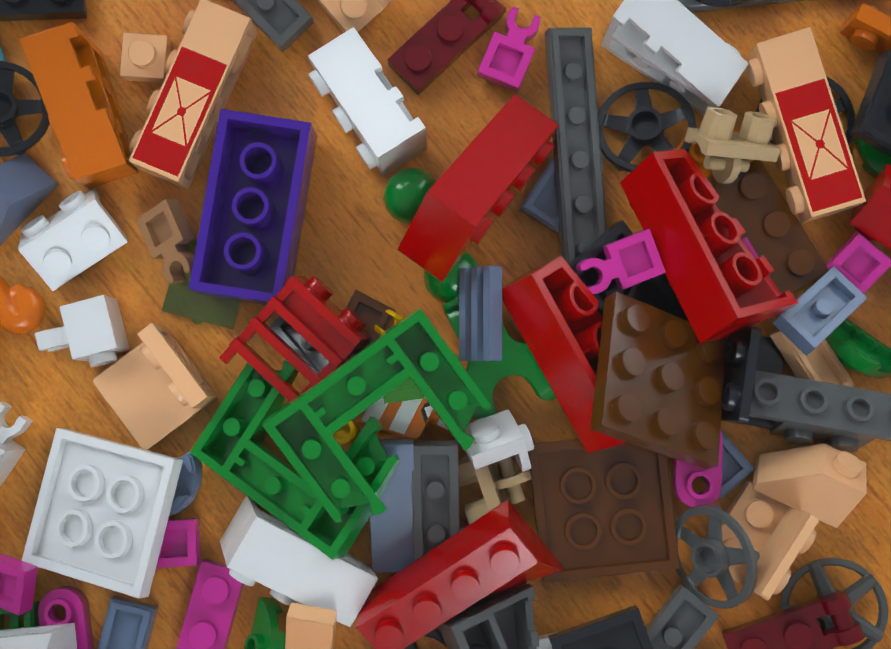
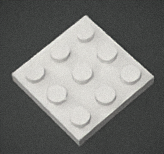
(102, 512)

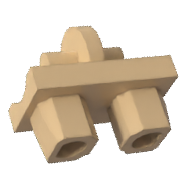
(730, 150)
(492, 485)

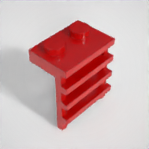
(316, 318)

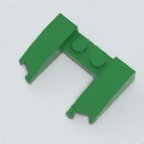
(307, 423)
(235, 452)

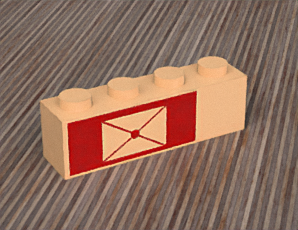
(194, 91)
(805, 126)

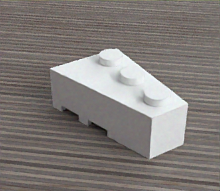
(674, 50)
(367, 103)
(296, 571)

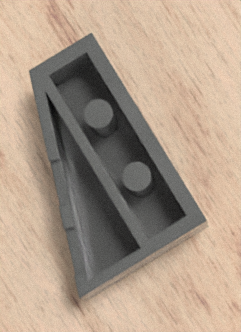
(495, 622)

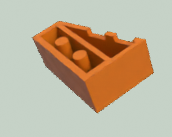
(79, 104)

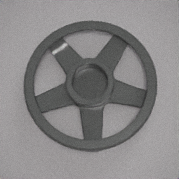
(713, 558)
(855, 593)

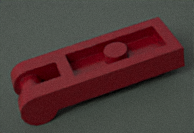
(443, 41)
(799, 627)

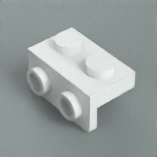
(70, 238)

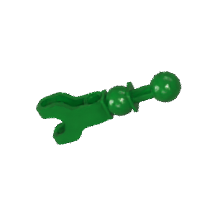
(402, 199)

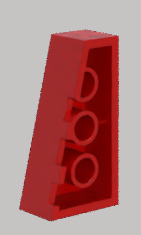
(478, 186)

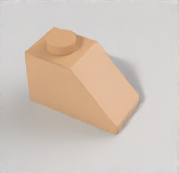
(813, 480)

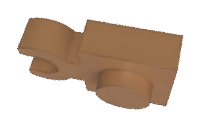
(166, 238)

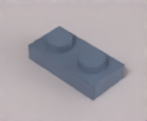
(820, 311)

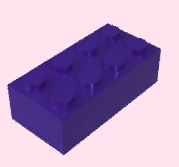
(253, 206)

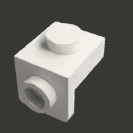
(498, 439)

